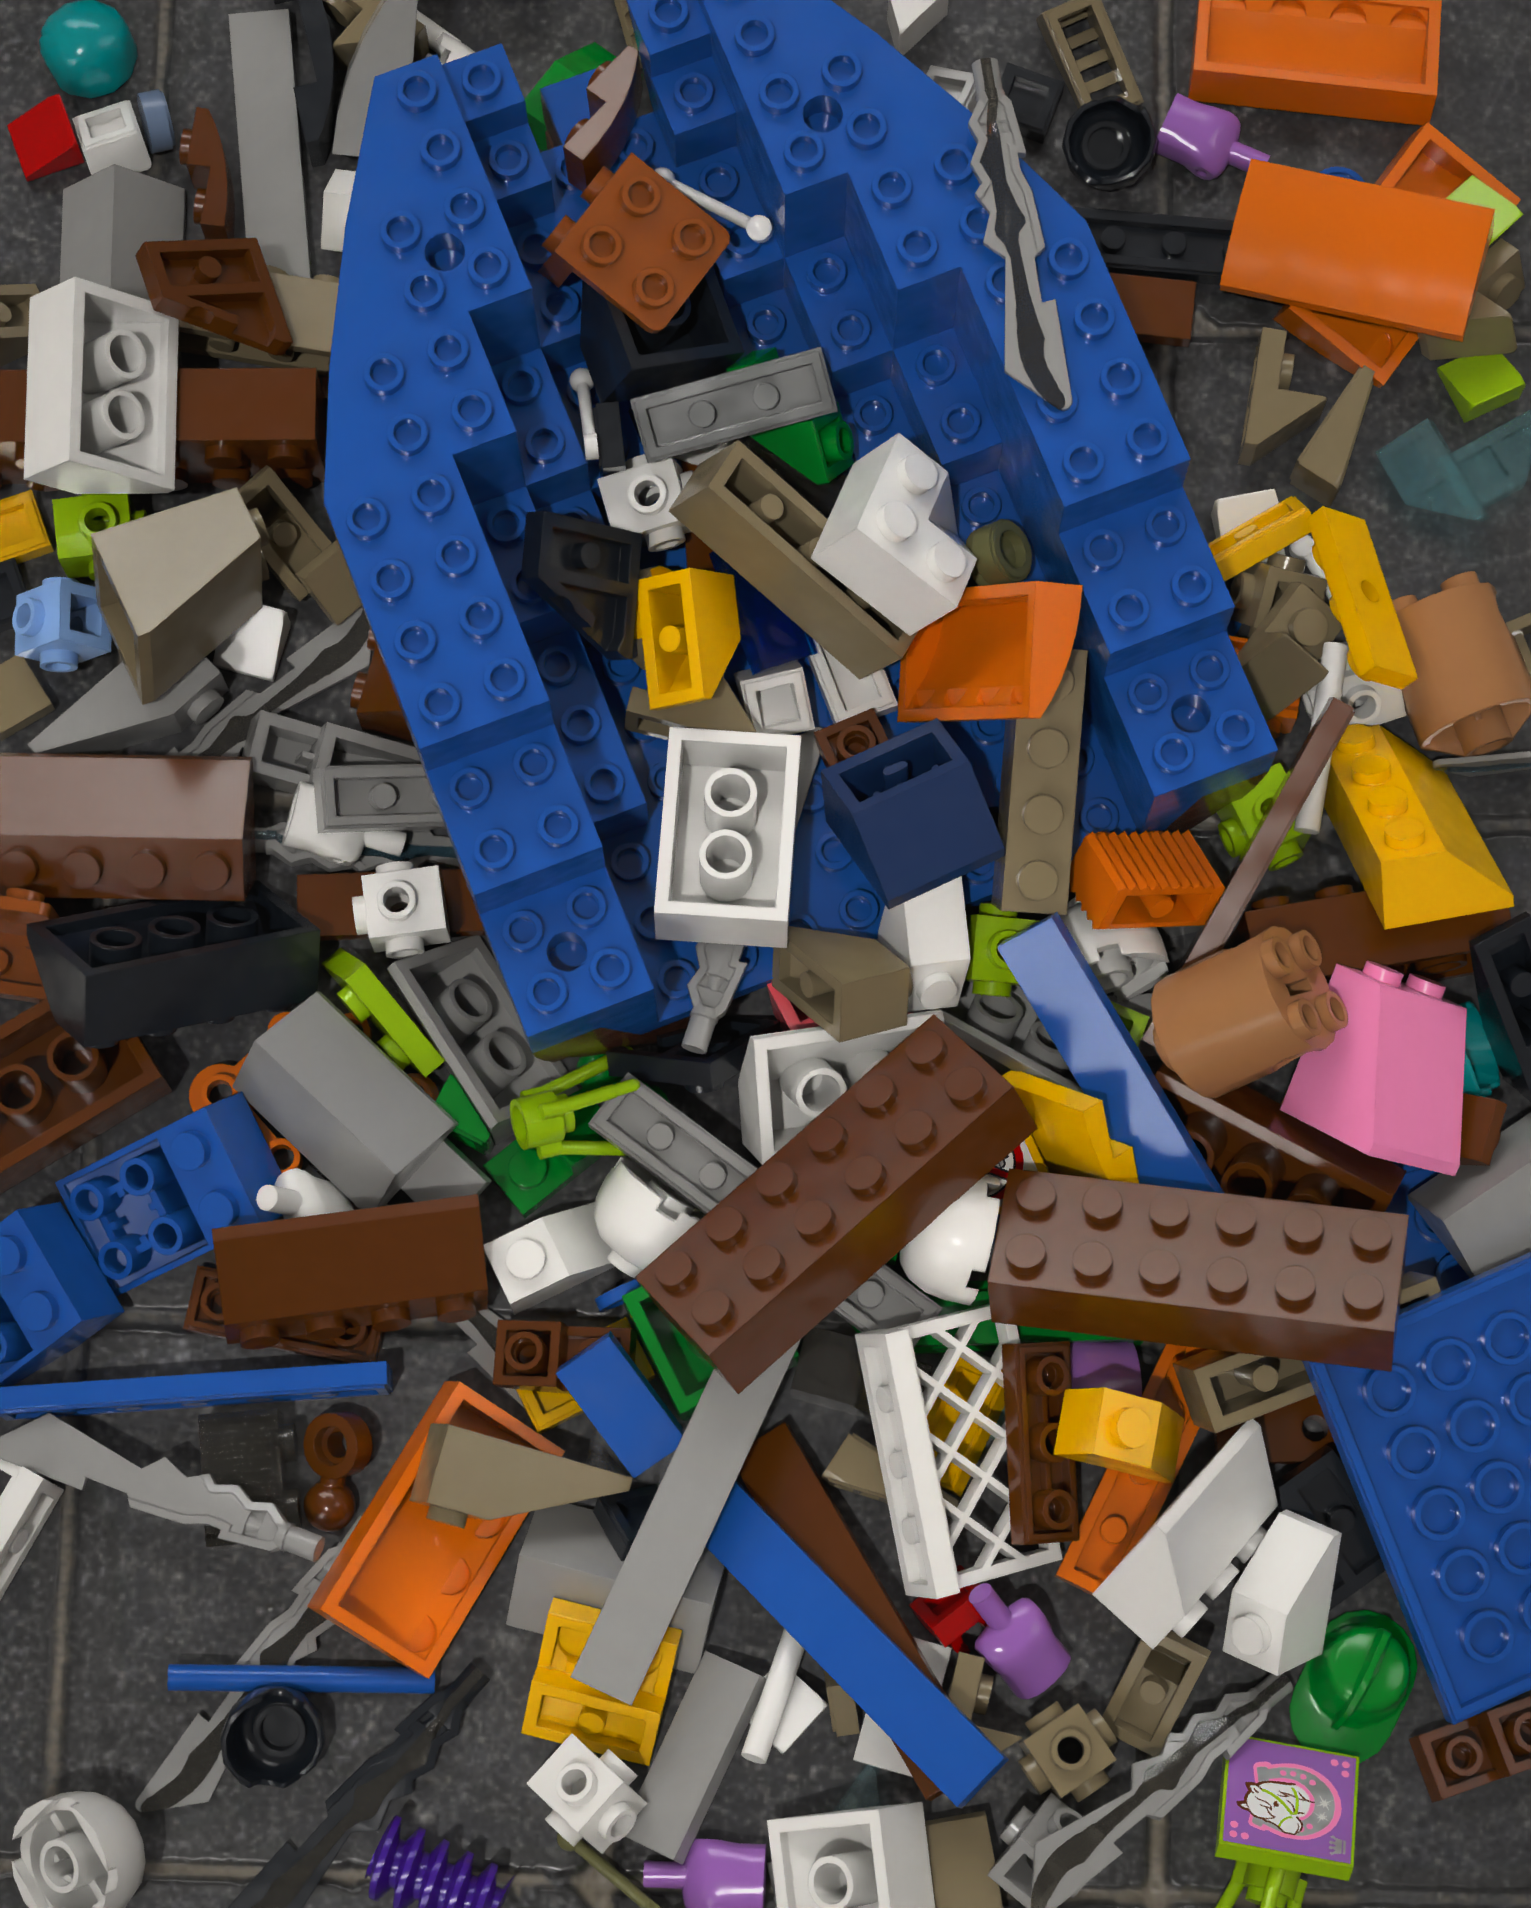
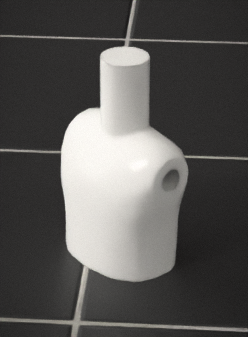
(338, 847)
(301, 1195)

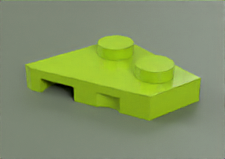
(370, 999)

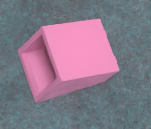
(1391, 1073)

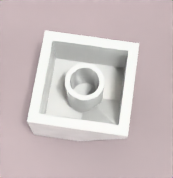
(897, 536)

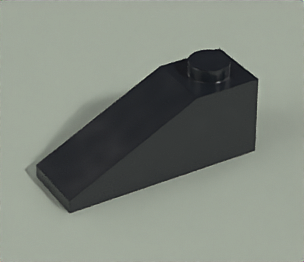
(1504, 995)

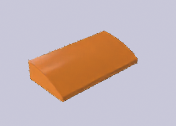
(1319, 57)
(1423, 165)
(1357, 249)
(991, 654)
(412, 1579)

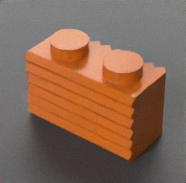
(1144, 880)

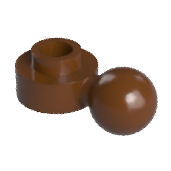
(330, 1502)

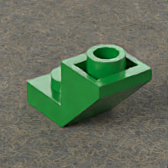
(814, 447)

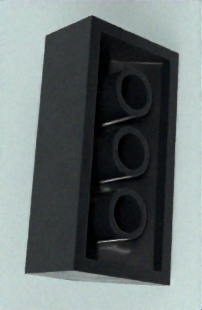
(173, 964)

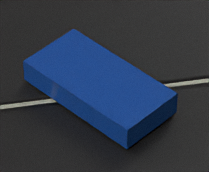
(621, 1404)

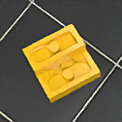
(1073, 1131)
(567, 1706)

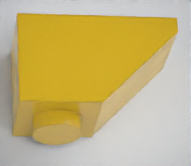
(687, 634)
(1119, 1432)

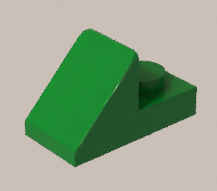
(534, 1181)

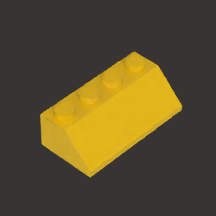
(1408, 832)

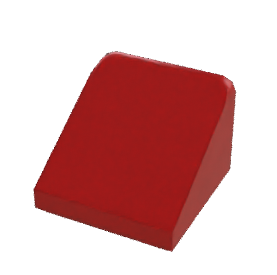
(45, 139)

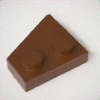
(216, 288)

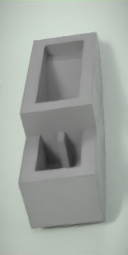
(383, 46)
(291, 749)

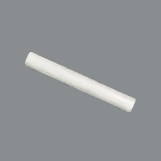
(1334, 660)
(773, 1699)

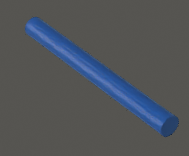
(300, 1677)

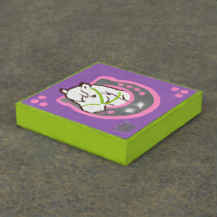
(1289, 1808)

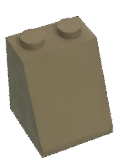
(179, 585)

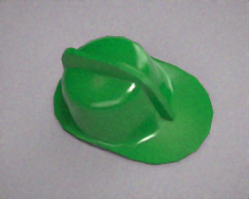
(1356, 1686)

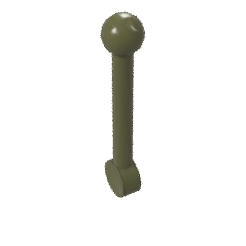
(608, 1872)

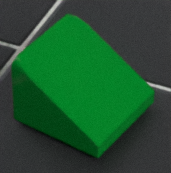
(470, 1128)

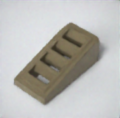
(1051, 27)
(1326, 457)
(859, 1471)

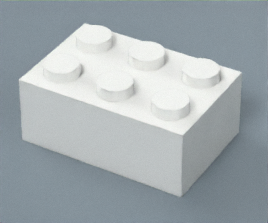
(727, 837)

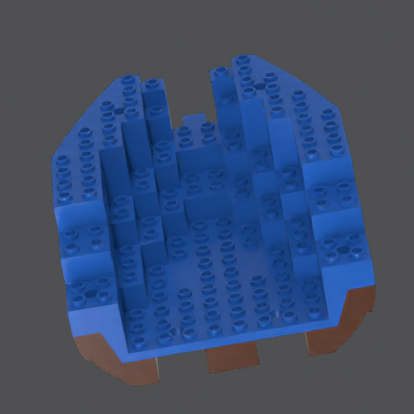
(464, 419)

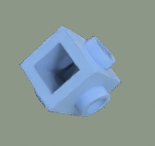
(60, 625)

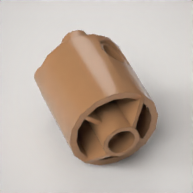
(1468, 668)
(1245, 1012)

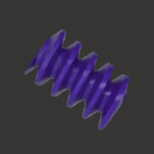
(429, 1875)

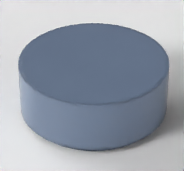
(156, 120)

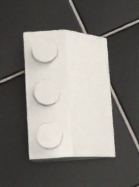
(100, 392)
(800, 1073)
(1194, 1542)
(852, 1859)

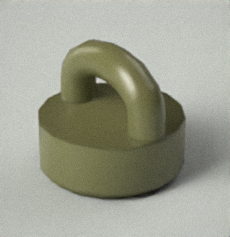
(1000, 552)

